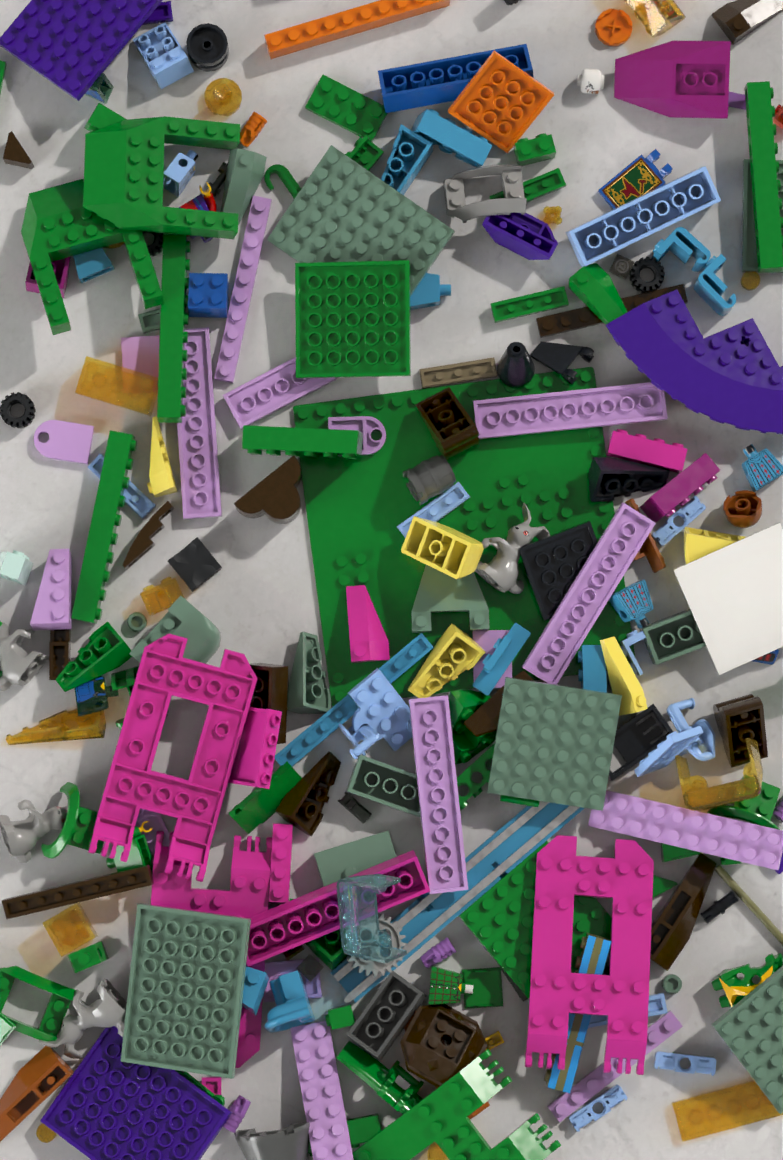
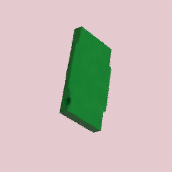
(263, 802)

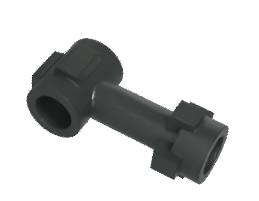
(220, 179)

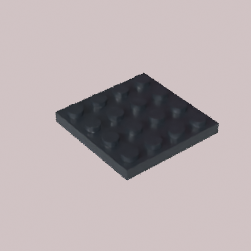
(555, 563)

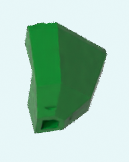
(462, 705)

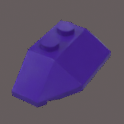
(522, 235)

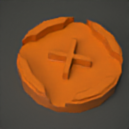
(613, 27)

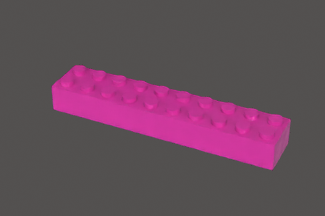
(318, 911)

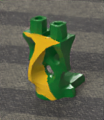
(738, 988)

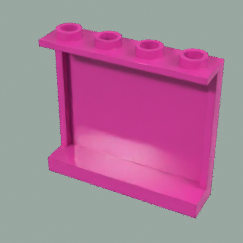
(257, 749)

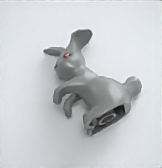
(503, 568)
(16, 664)
(24, 834)
(104, 1013)

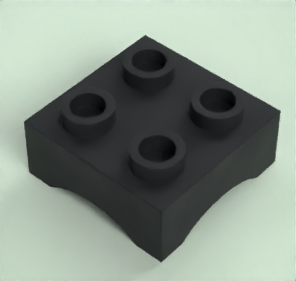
(194, 564)

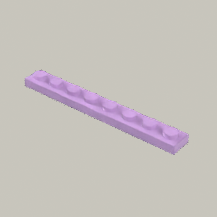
(597, 1079)

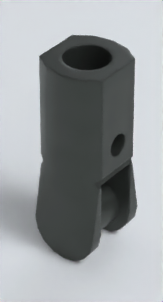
(357, 810)

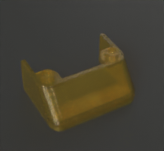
(700, 797)

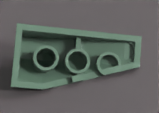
(242, 180)
(307, 685)

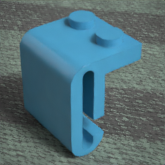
(683, 245)
(711, 288)

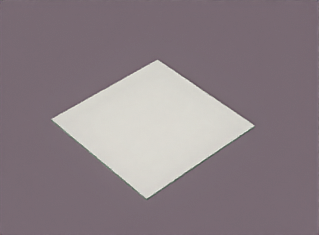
(738, 598)

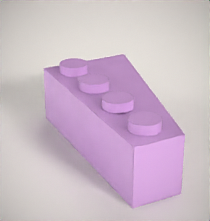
(54, 597)

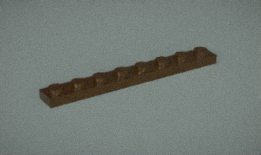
(584, 317)
(77, 892)

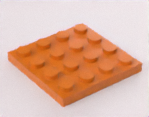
(500, 102)

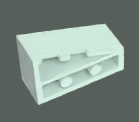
(15, 566)

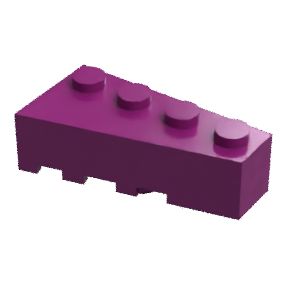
(680, 488)

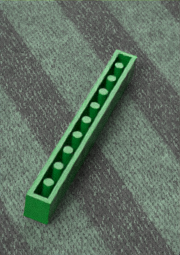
(764, 176)
(172, 329)
(103, 527)

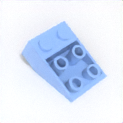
(163, 55)

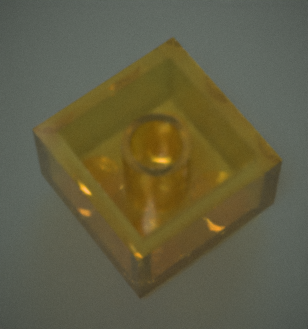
(70, 929)

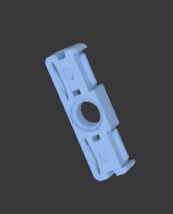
(688, 513)
(671, 1061)
(608, 1099)

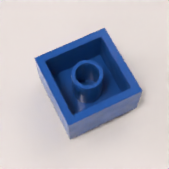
(208, 295)

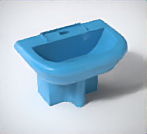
(291, 1002)

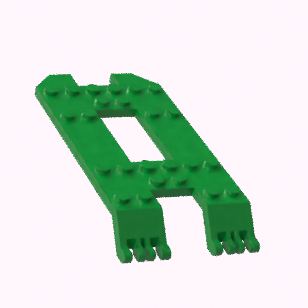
(445, 1120)

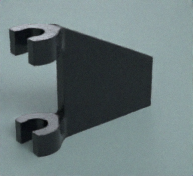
(560, 356)

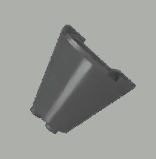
(275, 1145)

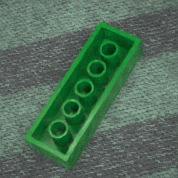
(302, 440)

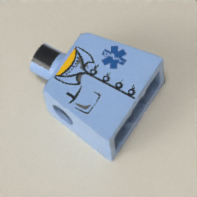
(179, 172)

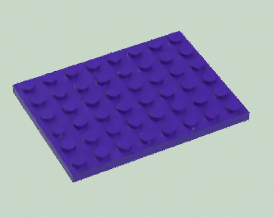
(74, 38)
(133, 1109)

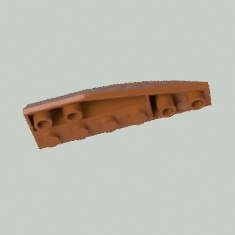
(31, 1087)

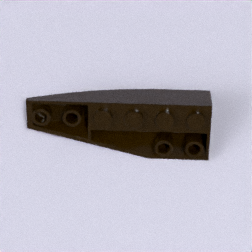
(678, 916)

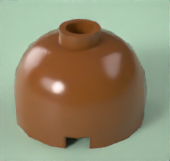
(743, 509)

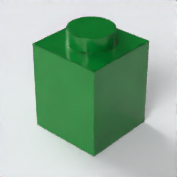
(340, 1017)

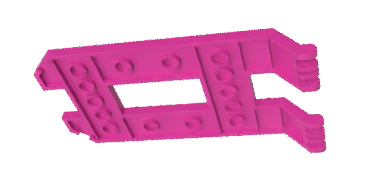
(191, 801)
(245, 899)
(553, 987)

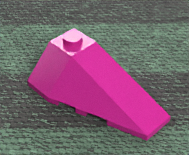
(366, 632)

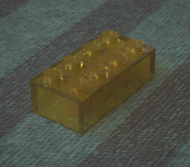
(118, 386)

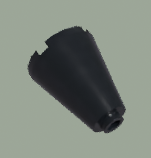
(515, 366)

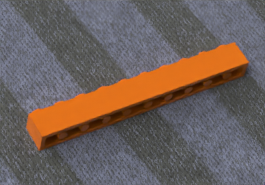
(346, 24)

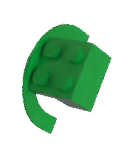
(755, 810)
(77, 826)

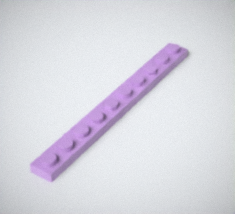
(243, 289)

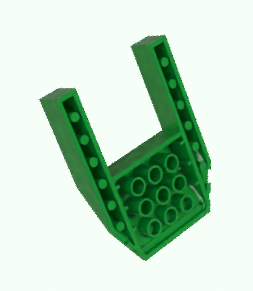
(128, 170)
(60, 228)

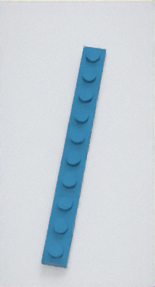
(346, 707)

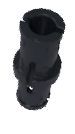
(719, 907)

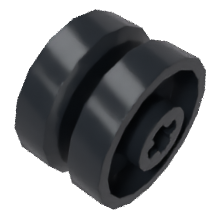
(197, 46)

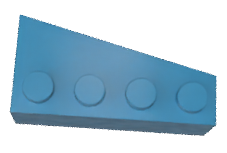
(452, 138)
(406, 159)
(592, 668)
(254, 989)

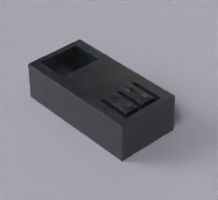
(633, 743)

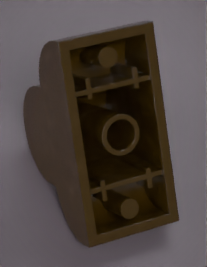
(448, 423)
(274, 495)
(740, 720)

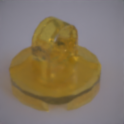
(223, 97)

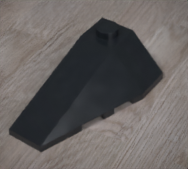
(619, 477)

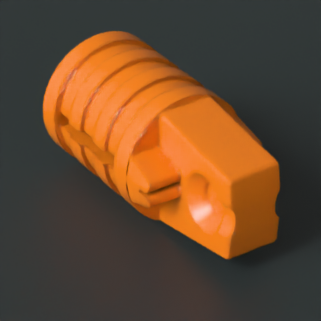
(252, 129)

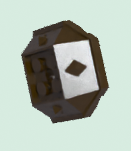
(423, 1048)

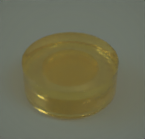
(750, 280)
(45, 1134)

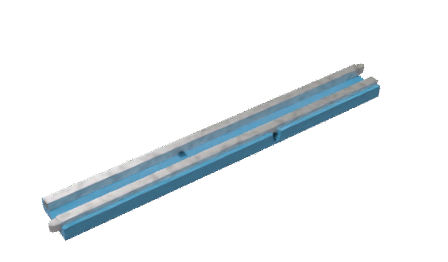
(483, 868)

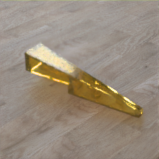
(62, 727)

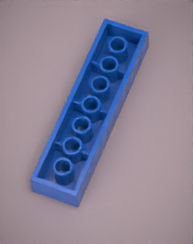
(440, 79)

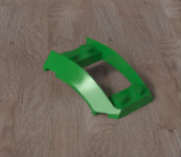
(56, 1007)

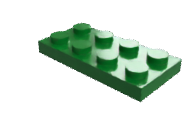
(346, 108)

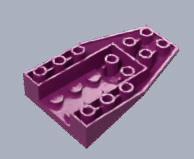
(677, 79)

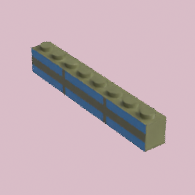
(591, 961)

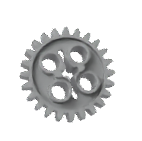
(369, 965)

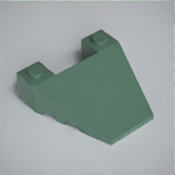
(446, 594)

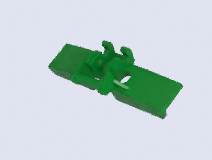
(382, 1078)

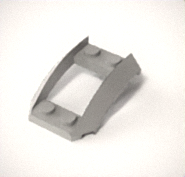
(512, 188)

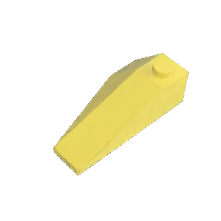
(160, 470)
(447, 660)
(622, 678)

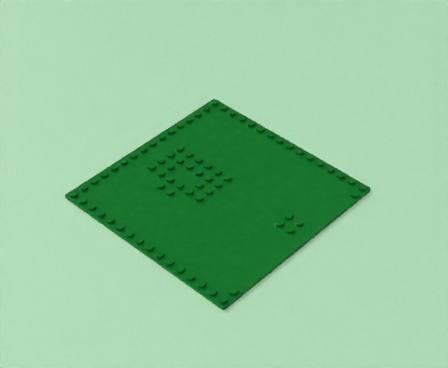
(362, 500)

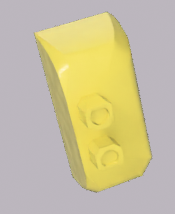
(703, 542)
(442, 548)

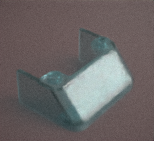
(360, 918)

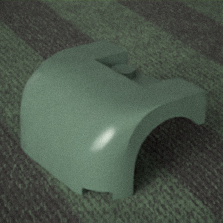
(189, 623)

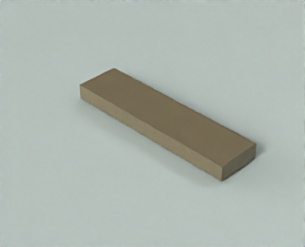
(458, 373)

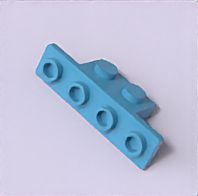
(501, 658)

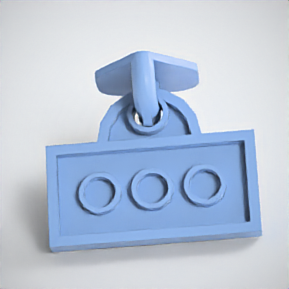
(379, 715)
(696, 740)

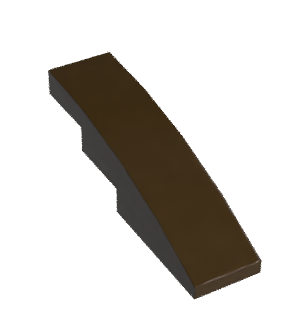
(143, 541)
(59, 651)

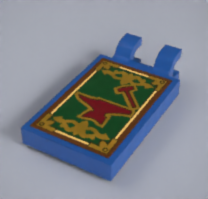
(635, 180)

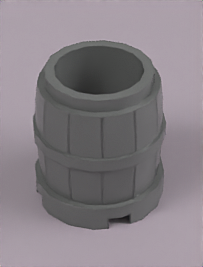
(429, 478)

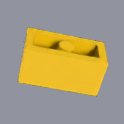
(494, 1040)

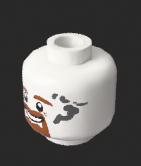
(590, 81)

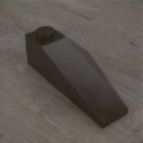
(744, 16)
(487, 716)
(306, 799)

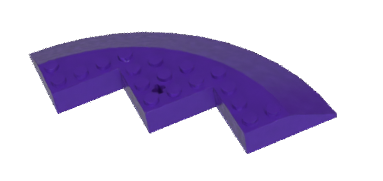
(721, 375)

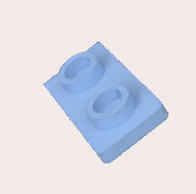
(632, 638)

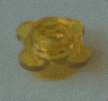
(552, 210)

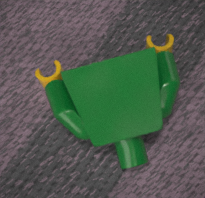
(138, 855)

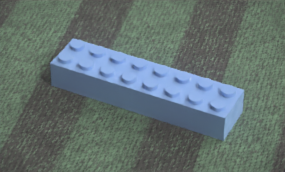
(643, 216)

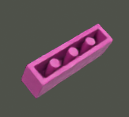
(646, 451)
(281, 863)

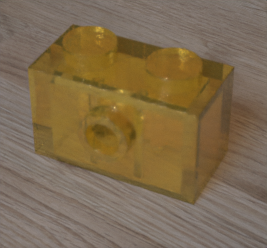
(161, 596)

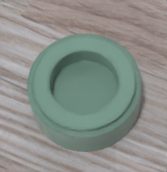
(137, 622)
(671, 984)

